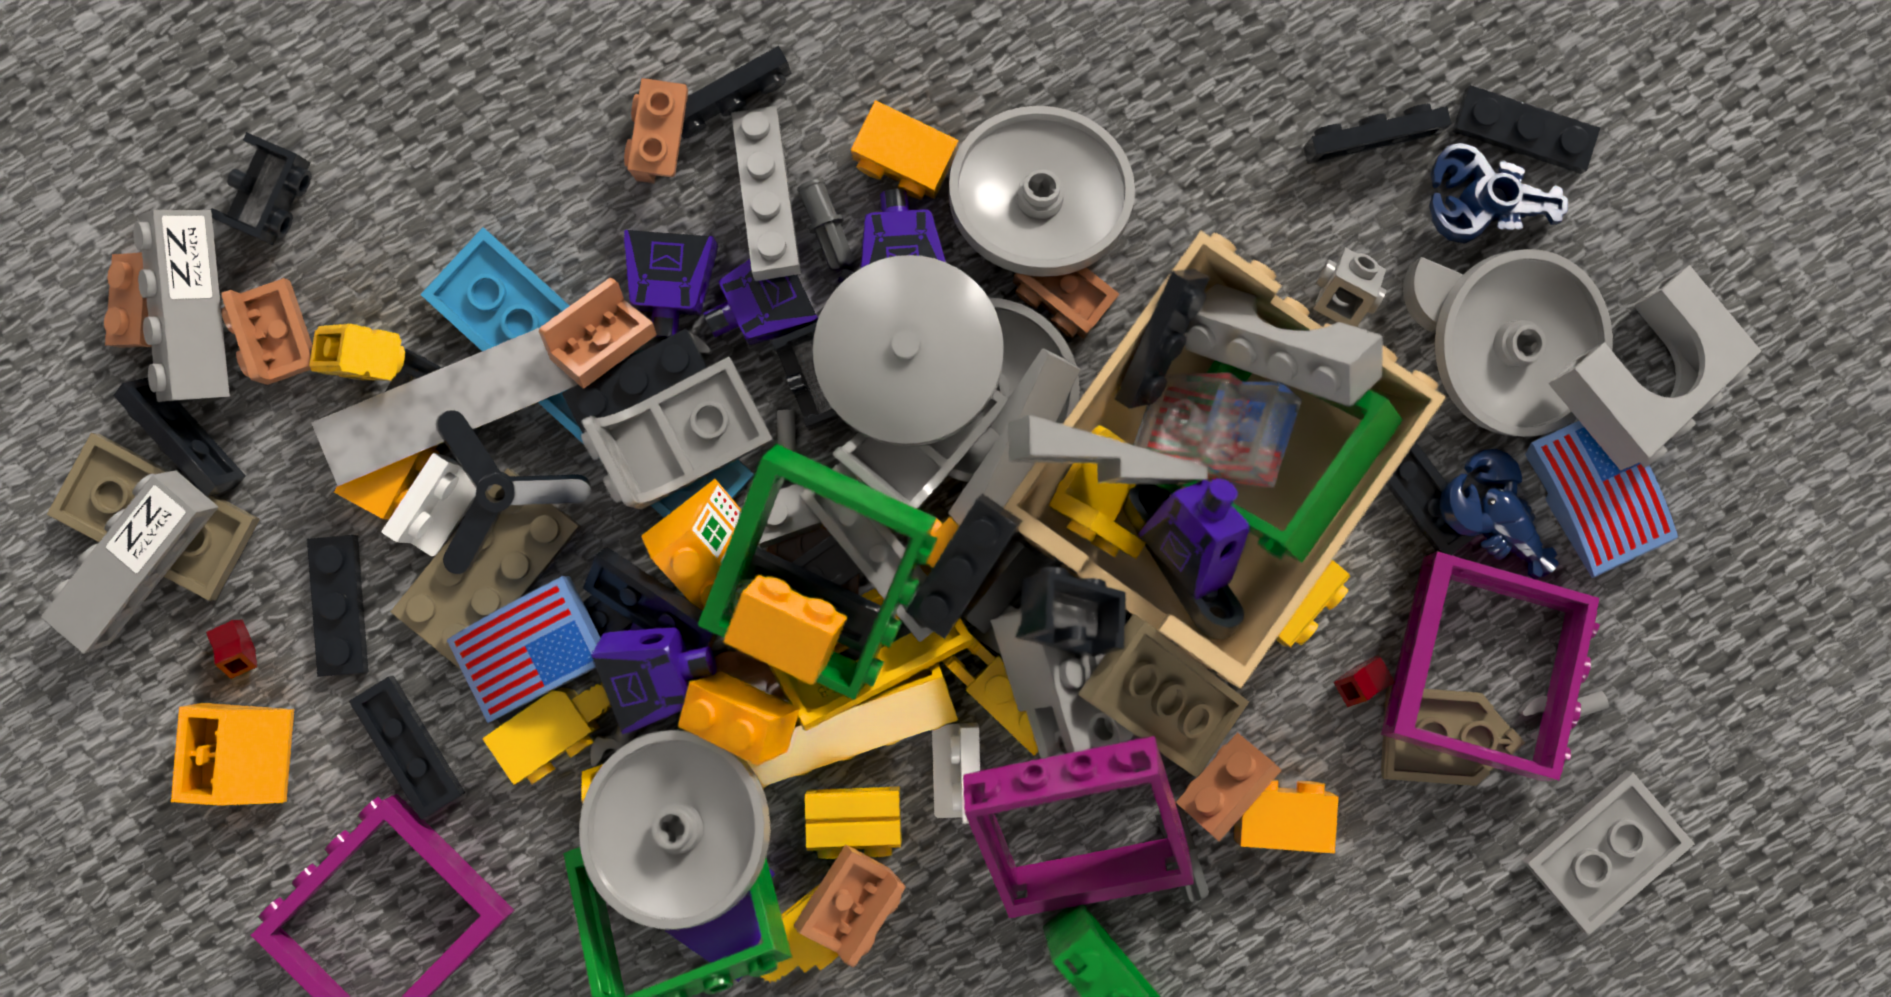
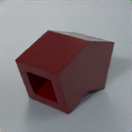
(232, 648)
(1364, 681)

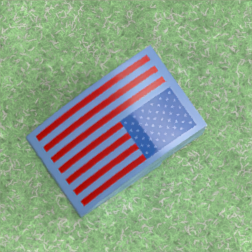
(1601, 509)
(526, 648)

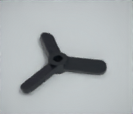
(486, 509)

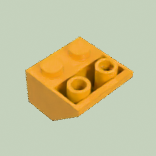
(232, 754)

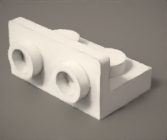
(432, 506)
(954, 754)

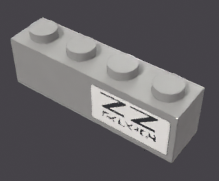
(182, 304)
(128, 560)

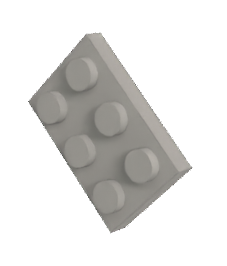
(1608, 852)

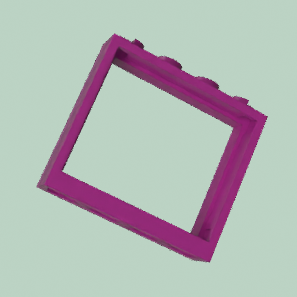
(1568, 672)
(432, 849)
(1086, 876)

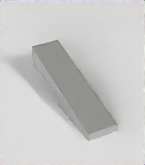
(1038, 394)
(1117, 462)

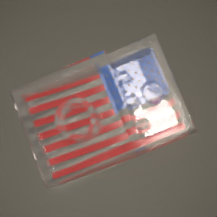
(1222, 425)

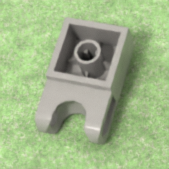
(1048, 687)

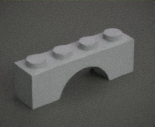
(1327, 361)

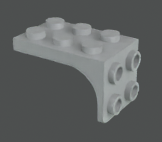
(676, 436)
(912, 471)

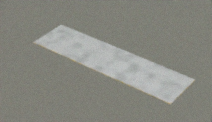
(405, 417)

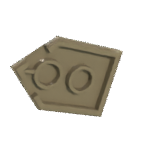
(1454, 715)

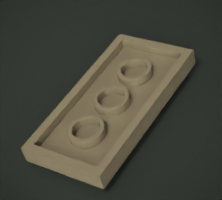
(103, 485)
(506, 569)
(1165, 695)

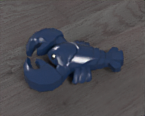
(1488, 197)
(1500, 515)

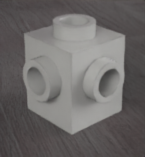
(1350, 288)

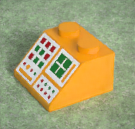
(694, 540)

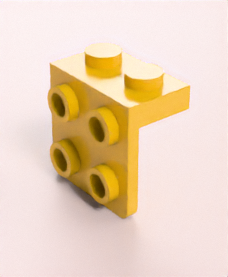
(1095, 506)

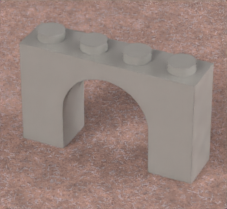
(1707, 355)

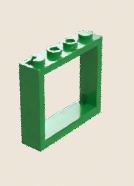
(779, 463)
(1336, 484)
(1099, 960)
(713, 978)

